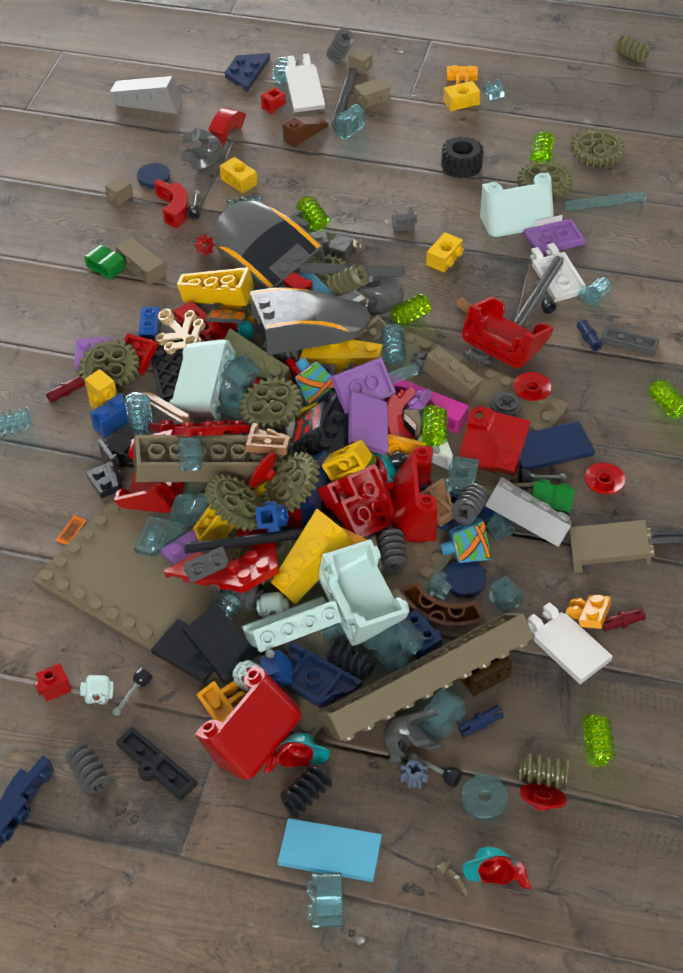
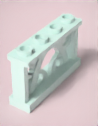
(291, 623)

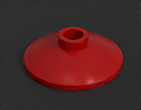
(532, 386)
(264, 471)
(604, 478)
(542, 796)

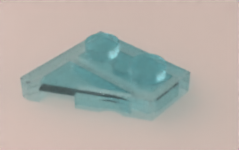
(157, 534)

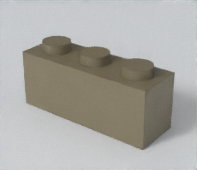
(141, 261)
(452, 374)

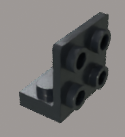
(106, 478)

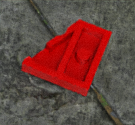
(144, 348)

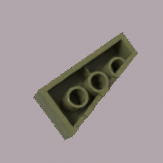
(269, 364)

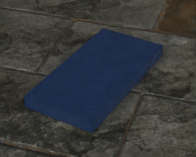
(555, 446)

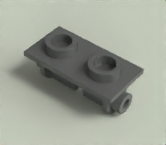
(205, 564)

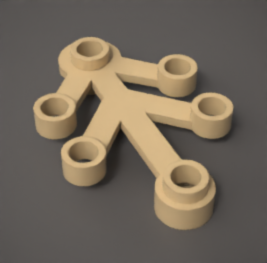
(167, 318)

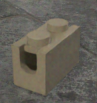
(372, 92)

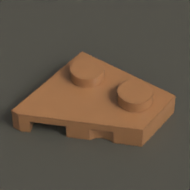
(267, 441)
(443, 499)

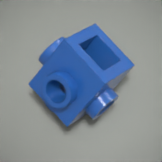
(271, 516)

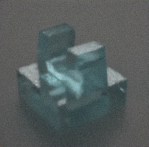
(494, 90)
(500, 527)
(439, 586)

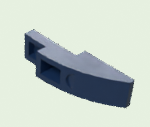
(314, 502)
(21, 789)

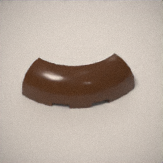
(441, 611)

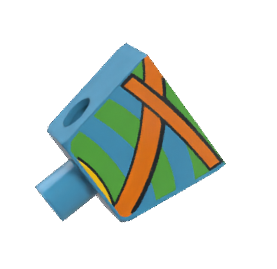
(313, 381)
(468, 542)

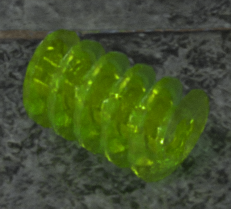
(542, 147)
(313, 213)
(411, 310)
(667, 397)
(434, 425)
(598, 740)

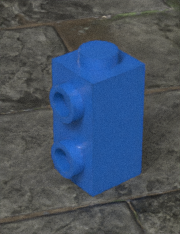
(149, 323)

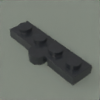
(156, 764)

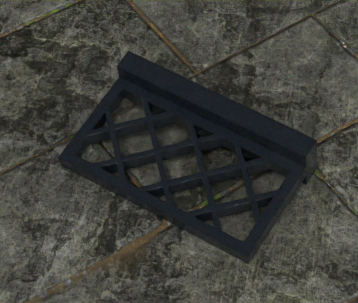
(162, 385)

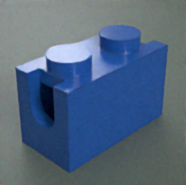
(110, 416)

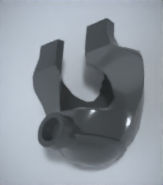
(208, 152)
(387, 294)
(406, 731)

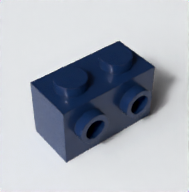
(433, 637)

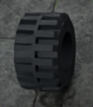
(462, 157)

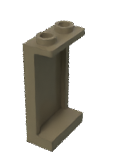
(610, 543)

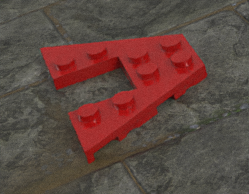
(206, 428)
(241, 573)

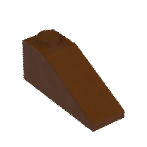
(302, 128)

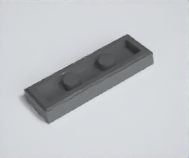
(629, 341)

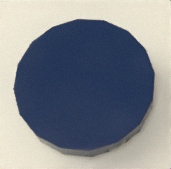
(151, 172)
(466, 579)

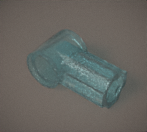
(592, 294)

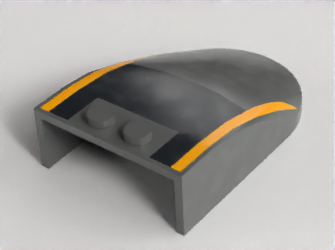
(264, 241)
(306, 318)

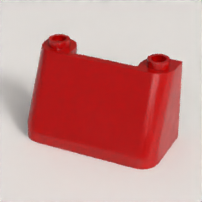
(501, 337)
(149, 495)
(415, 512)
(252, 728)

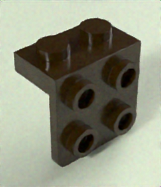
(487, 677)

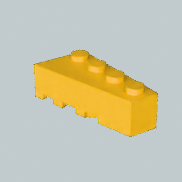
(218, 286)
(343, 353)
(303, 562)

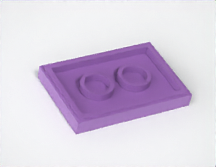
(561, 233)
(367, 379)
(368, 422)

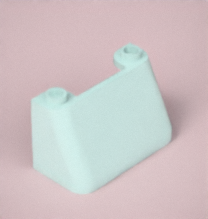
(516, 208)
(201, 379)
(360, 591)

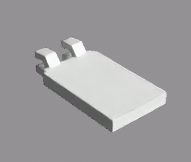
(304, 85)
(567, 280)
(568, 644)

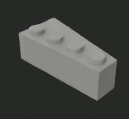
(148, 94)
(529, 512)

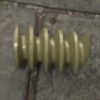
(632, 49)
(347, 280)
(544, 771)

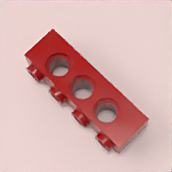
(212, 331)

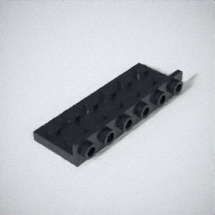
(334, 427)

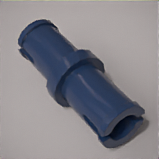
(589, 335)
(480, 721)

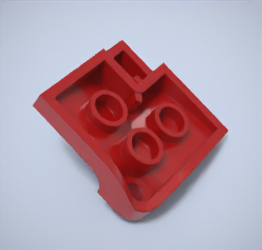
(494, 440)
(360, 501)

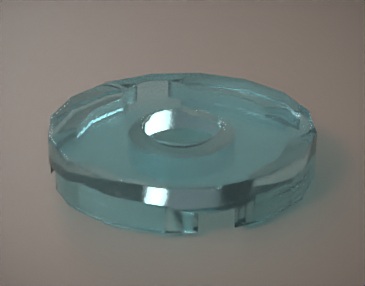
(484, 809)

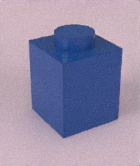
(278, 668)

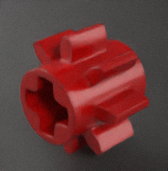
(209, 245)

